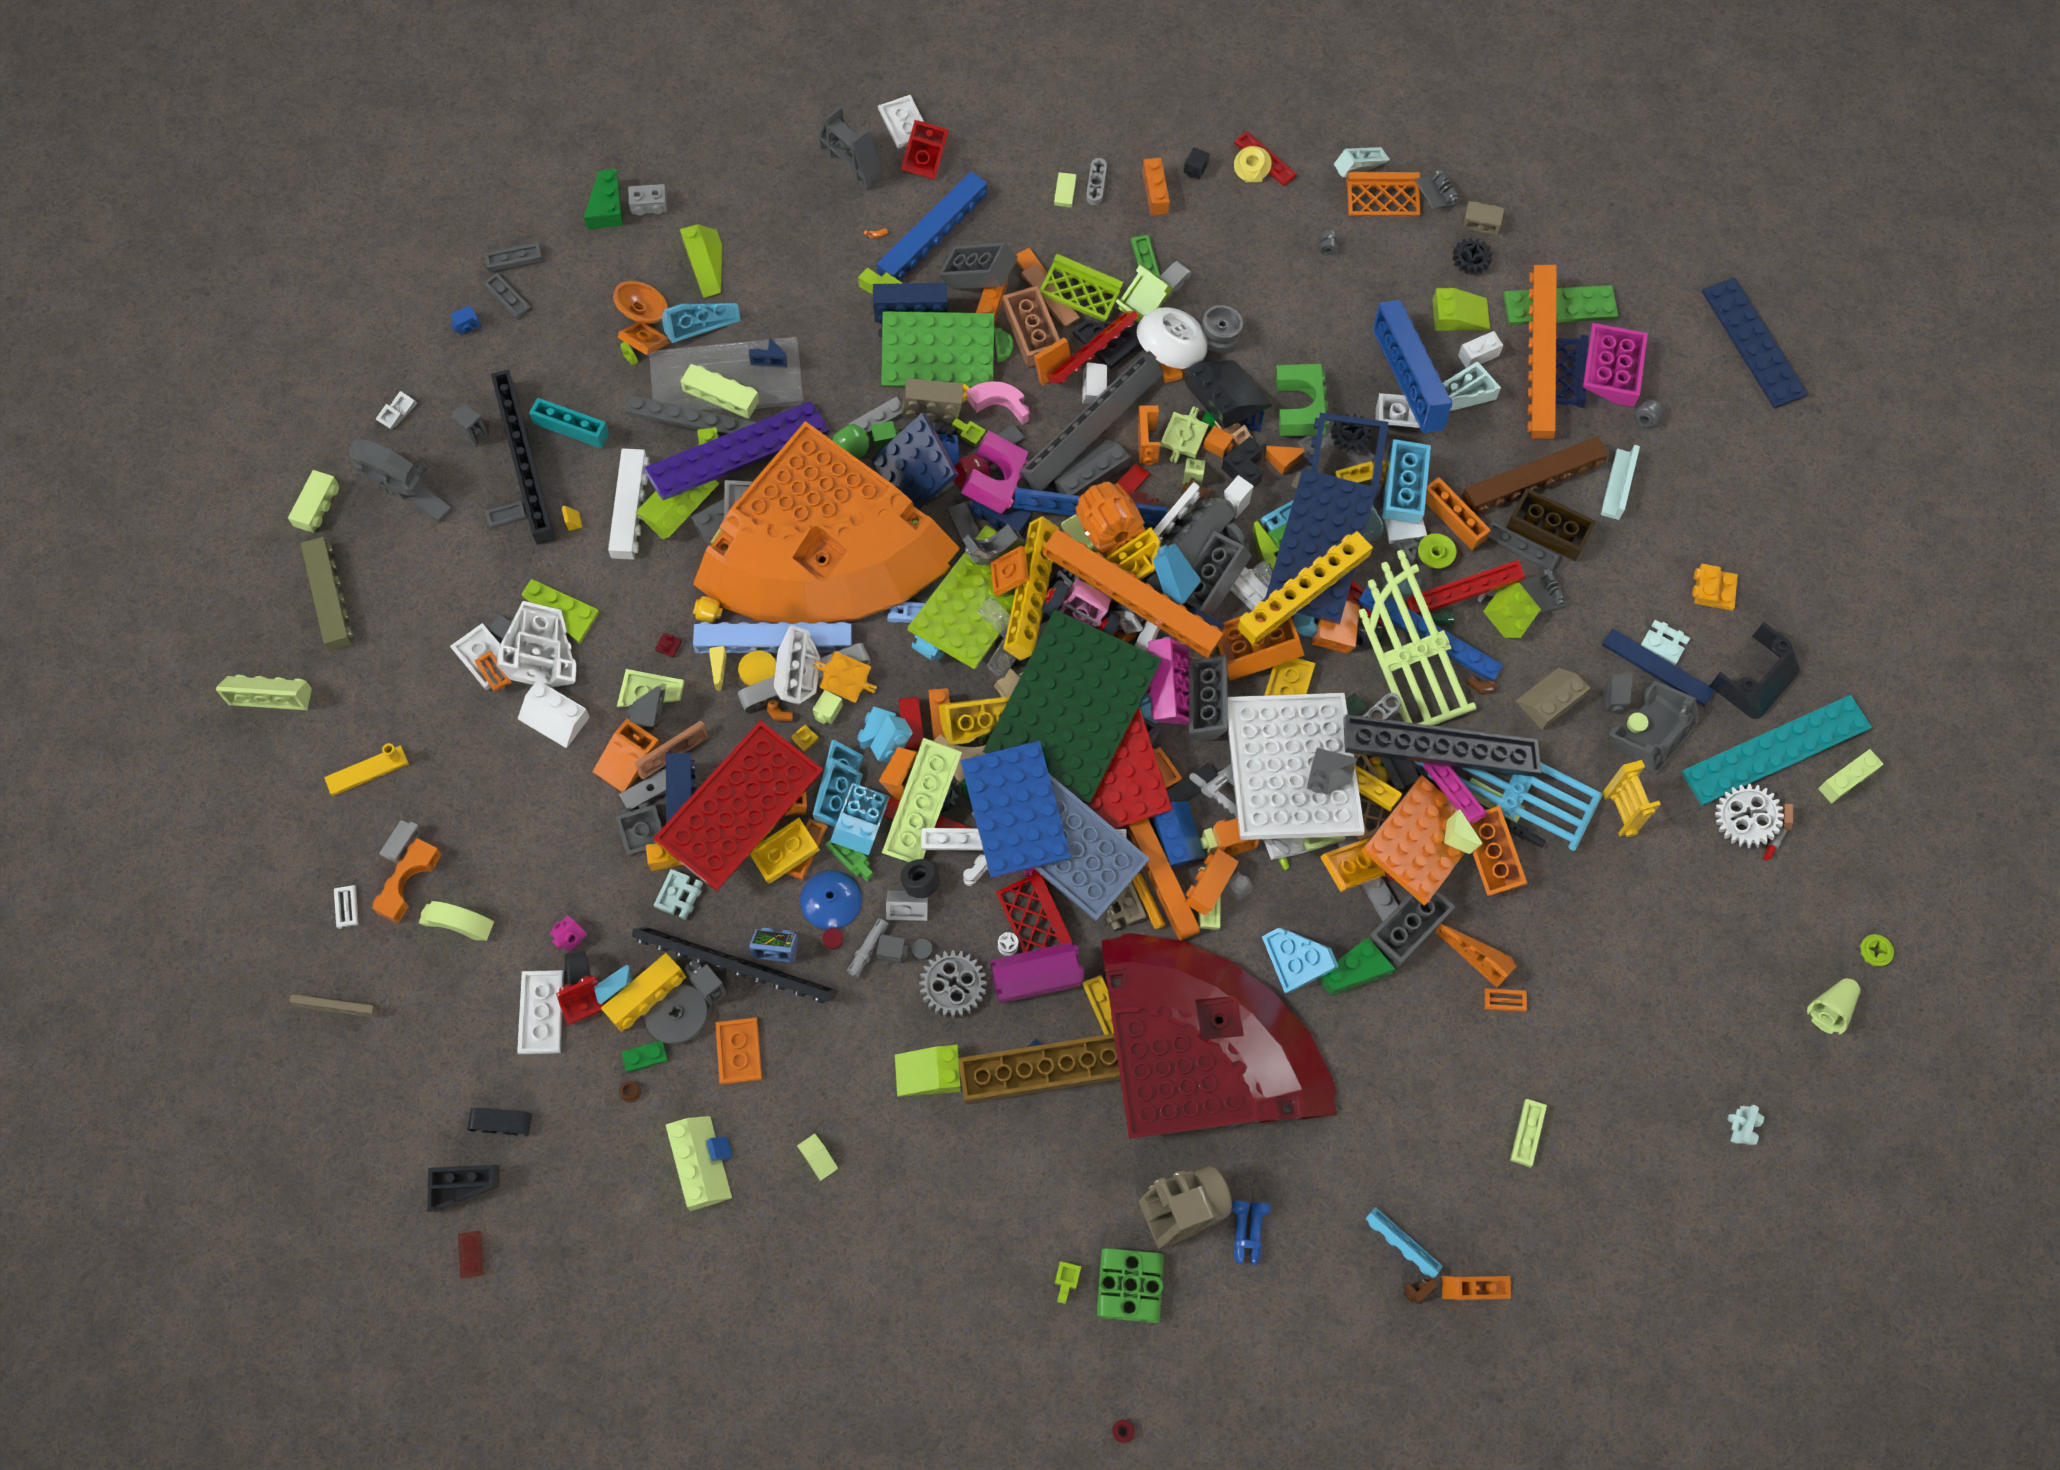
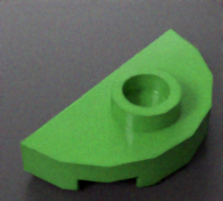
(1003, 344)

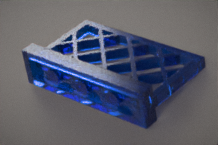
(1580, 364)

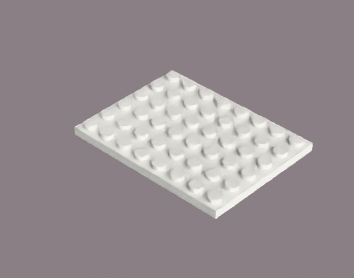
(1271, 765)

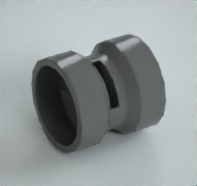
(1329, 242)

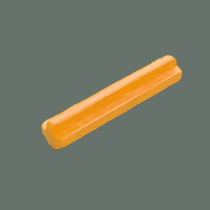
(1148, 902)

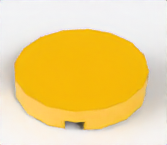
(756, 667)

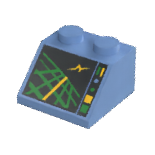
(774, 945)

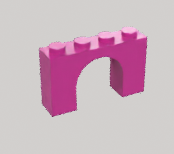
(1010, 460)

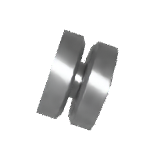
(1222, 328)

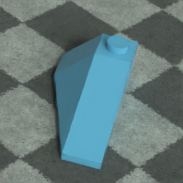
(693, 319)

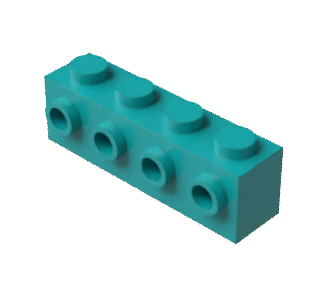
(569, 423)

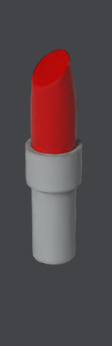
(1774, 844)

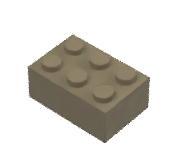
(933, 398)

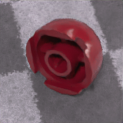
(966, 465)

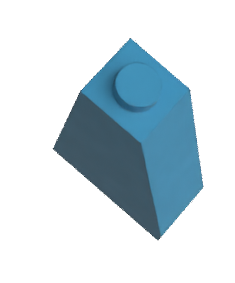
(1175, 573)

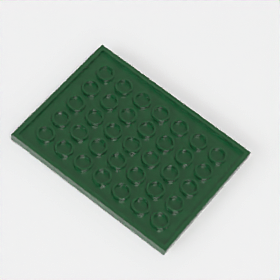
(1076, 701)

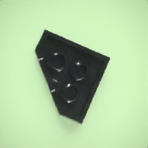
(1116, 349)

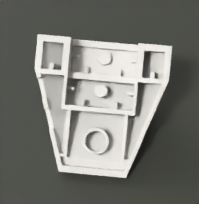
(537, 648)

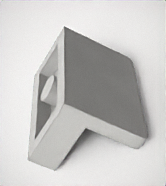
(400, 839)
(905, 907)

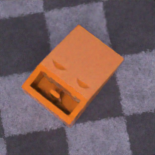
(625, 747)

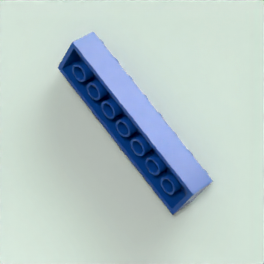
(1412, 366)

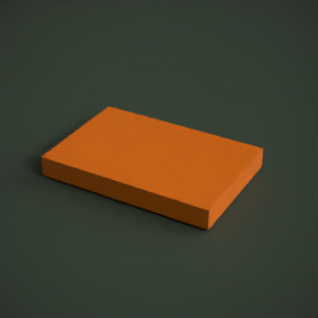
(738, 1051)

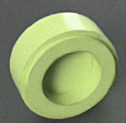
(1637, 723)

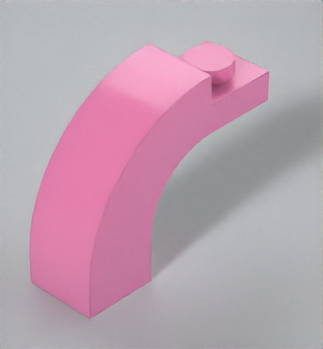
(998, 393)

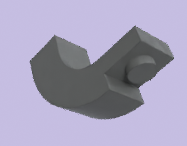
(987, 550)

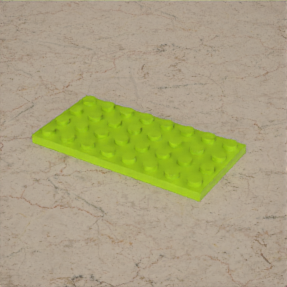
(952, 616)

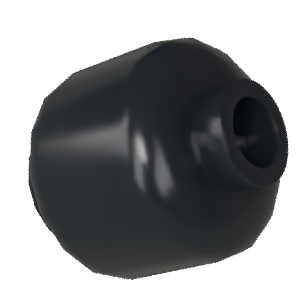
(1362, 637)

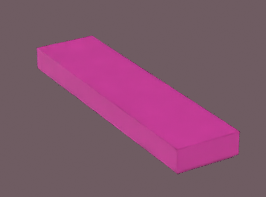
(1456, 791)

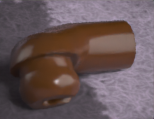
(1482, 687)

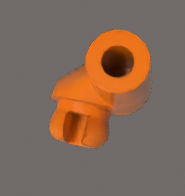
(777, 714)

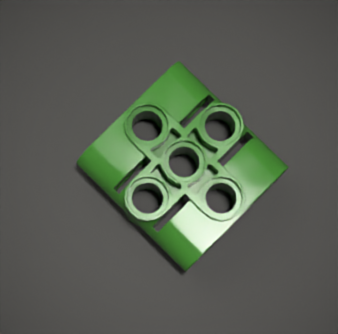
(1112, 1306)

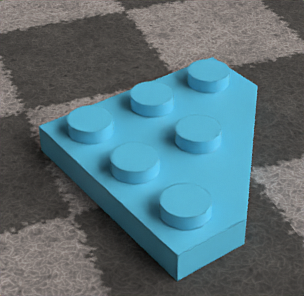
(1298, 958)

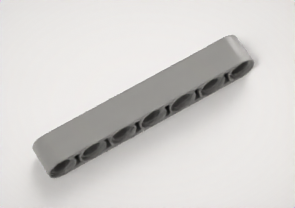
(763, 692)

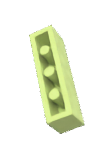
(720, 391)

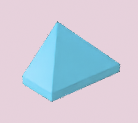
(613, 984)

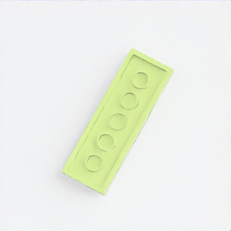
(921, 799)

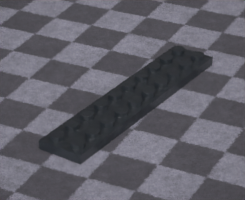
(1441, 745)
(741, 966)

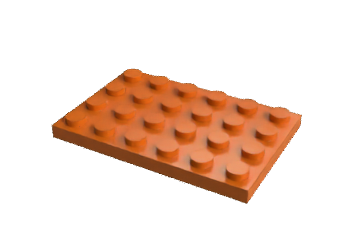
(1412, 841)

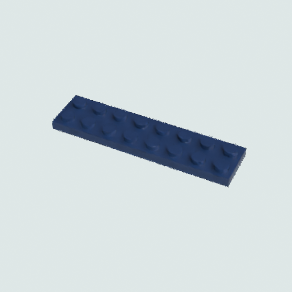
(1754, 343)

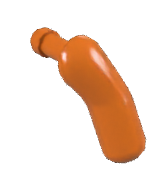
(876, 234)

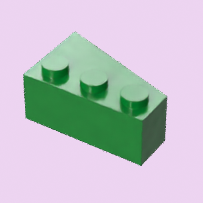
(605, 202)
(1357, 968)

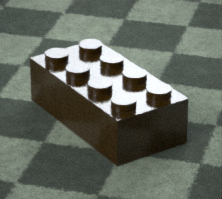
(1551, 524)

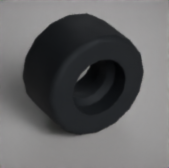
(915, 870)
(576, 966)

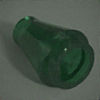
(1443, 617)

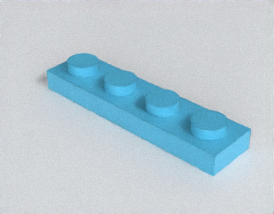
(1407, 1245)

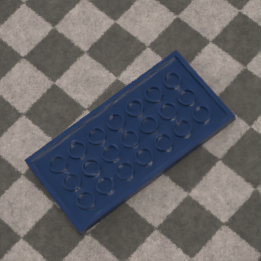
(1319, 518)

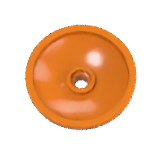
(639, 302)

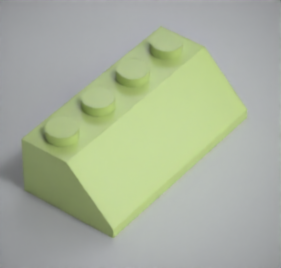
(265, 692)
(700, 1177)

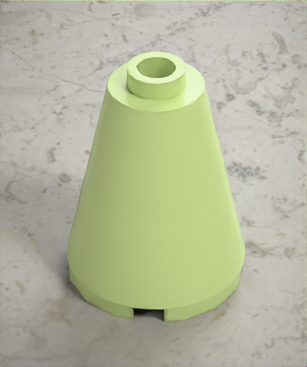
(1835, 1007)

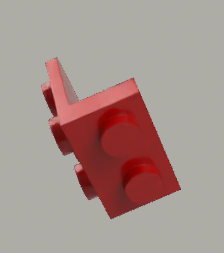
(579, 1000)

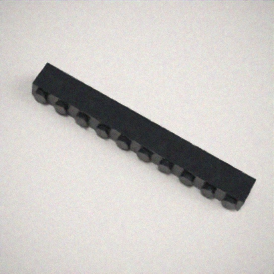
(523, 457)

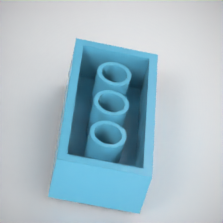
(1406, 481)

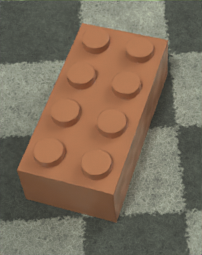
(1029, 322)

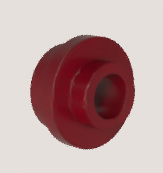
(1130, 1428)

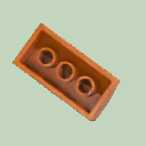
(1497, 855)

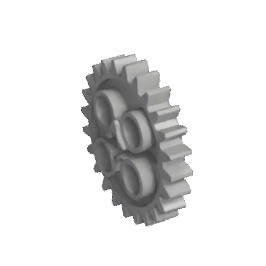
(942, 999)

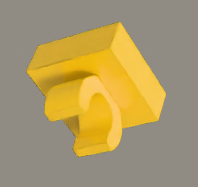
(804, 738)

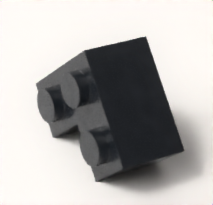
(1242, 462)

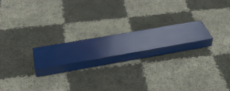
(1657, 667)

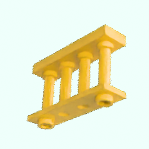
(1630, 798)

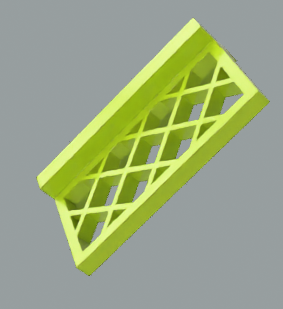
(1086, 277)

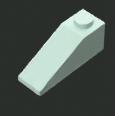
(1360, 160)

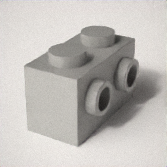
(647, 199)

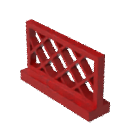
(1048, 906)

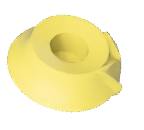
(1252, 164)

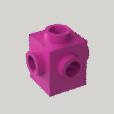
(567, 934)

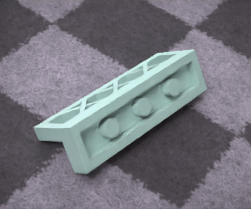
(1619, 482)

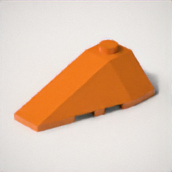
(1487, 960)

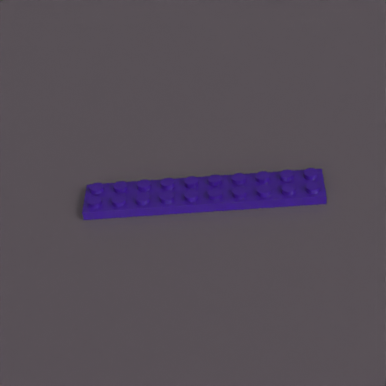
(730, 452)

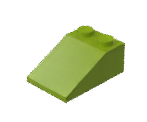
(1459, 311)
(928, 1071)

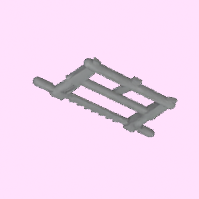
(1212, 790)

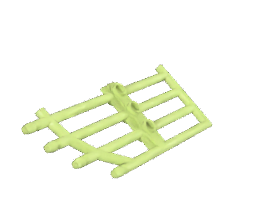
(1413, 652)

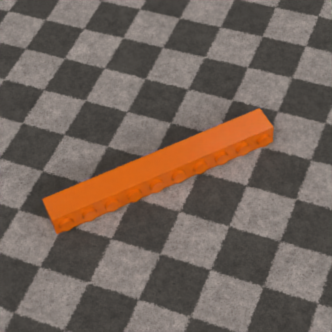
(1543, 352)
(1132, 593)

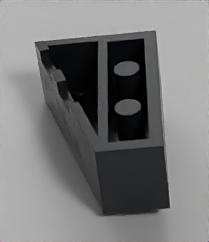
(459, 1183)

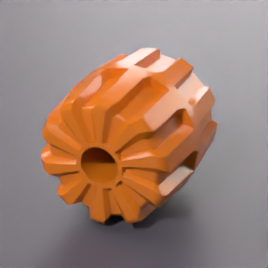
(1109, 517)

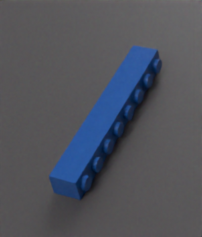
(933, 227)

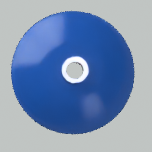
(831, 912)

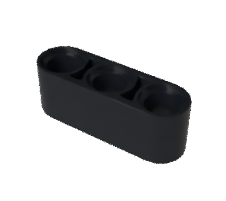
(499, 1120)

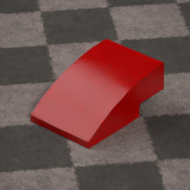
(924, 149)

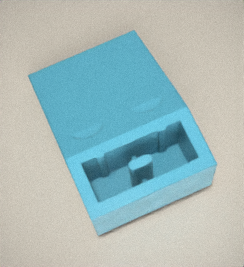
(860, 819)

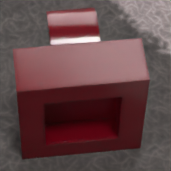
(668, 645)

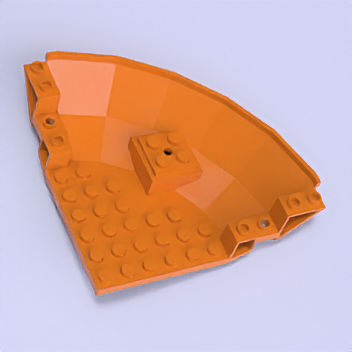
(813, 506)

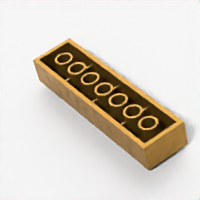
(1039, 1068)

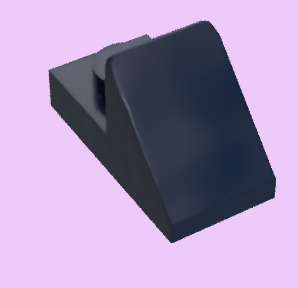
(772, 357)

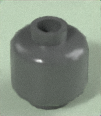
(1649, 413)

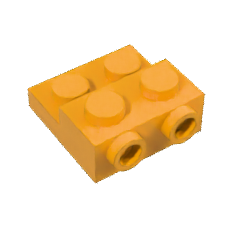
(1714, 587)

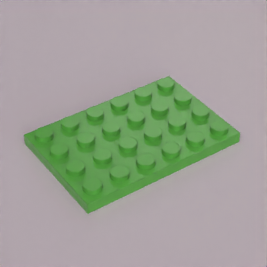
(937, 347)

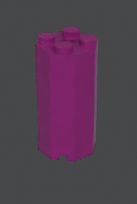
(1036, 972)

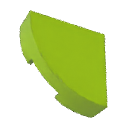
(629, 356)

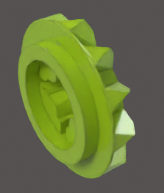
(1884, 947)

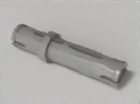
(863, 955)

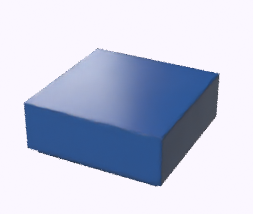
(719, 1148)

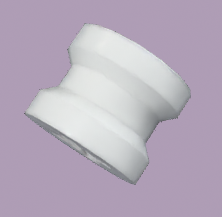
(1008, 939)

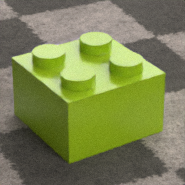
(1512, 610)

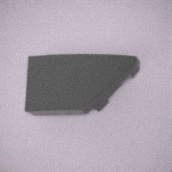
(1408, 547)

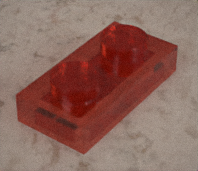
(470, 1254)

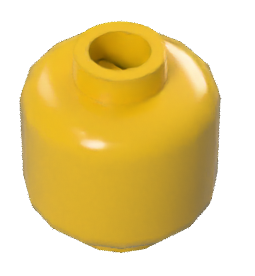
(707, 609)

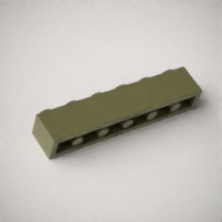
(326, 593)

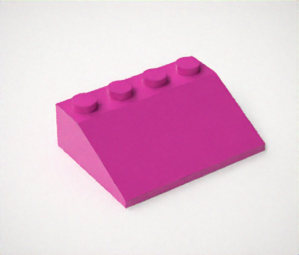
(1615, 363)
(1171, 682)

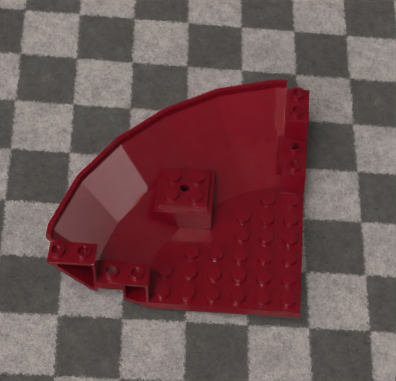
(1184, 1067)

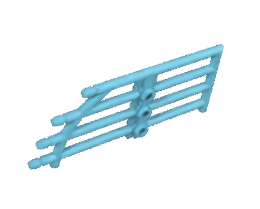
(1517, 791)

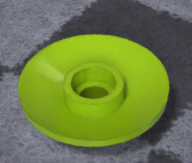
(1440, 544)

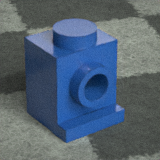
(464, 320)

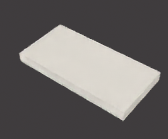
(540, 1012)

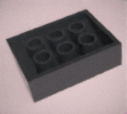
(1225, 391)

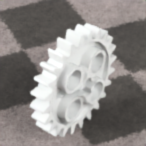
(1754, 831)

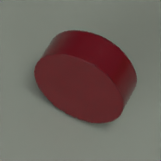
(832, 939)

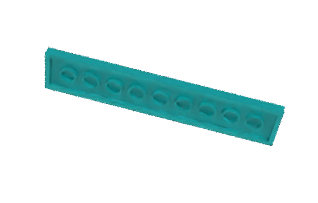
(1776, 750)

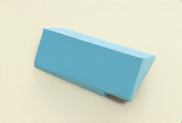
(839, 773)

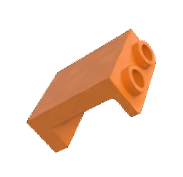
(1147, 421)
(1339, 637)

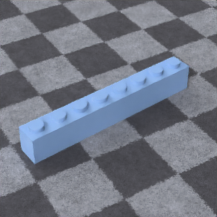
(767, 637)

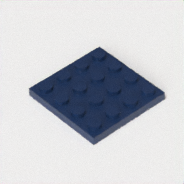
(916, 462)

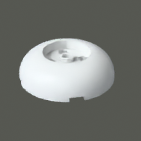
(1173, 337)

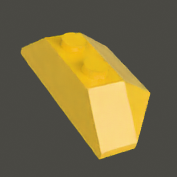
(1138, 554)

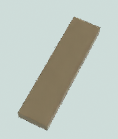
(334, 1006)

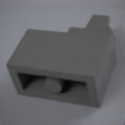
(705, 982)

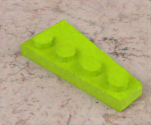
(576, 614)

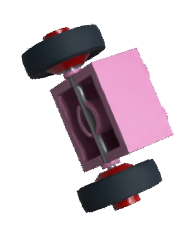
(1083, 604)

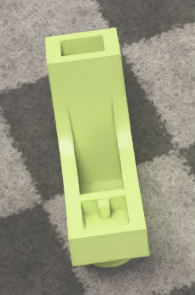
(456, 919)

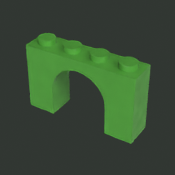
(1306, 379)

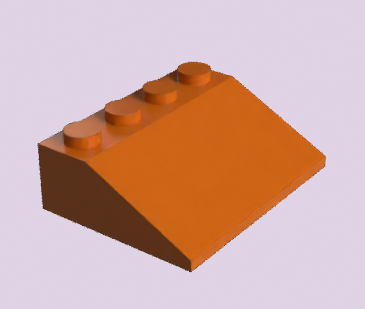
(1274, 649)

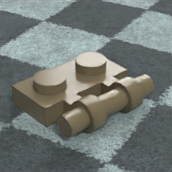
(1129, 906)

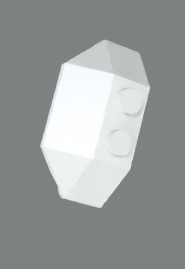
(794, 671)

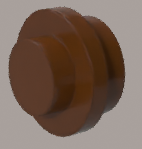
(629, 1091)

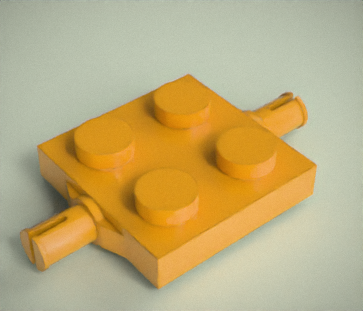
(844, 676)

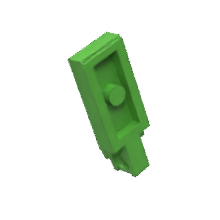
(851, 859)

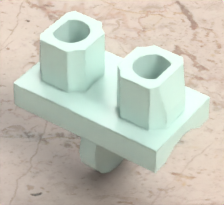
(1743, 1124)

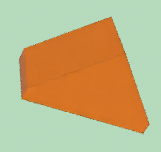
(1283, 457)

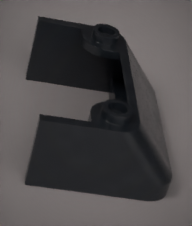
(1756, 697)

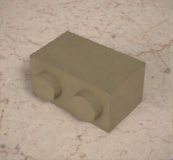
(1483, 218)

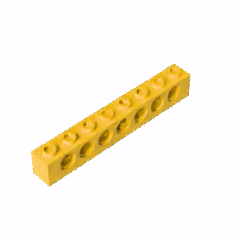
(1030, 596)
(1256, 631)

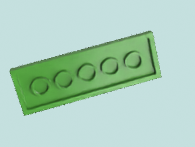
(1572, 305)

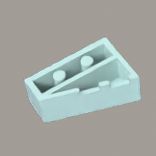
(1471, 387)

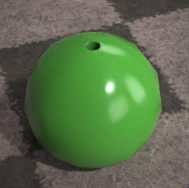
(853, 440)

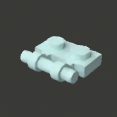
(1662, 646)
(672, 892)

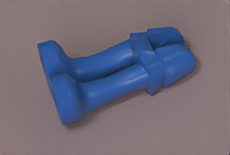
(1258, 1211)

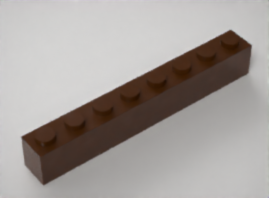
(1535, 475)

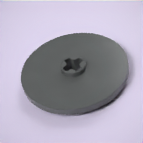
(690, 1019)

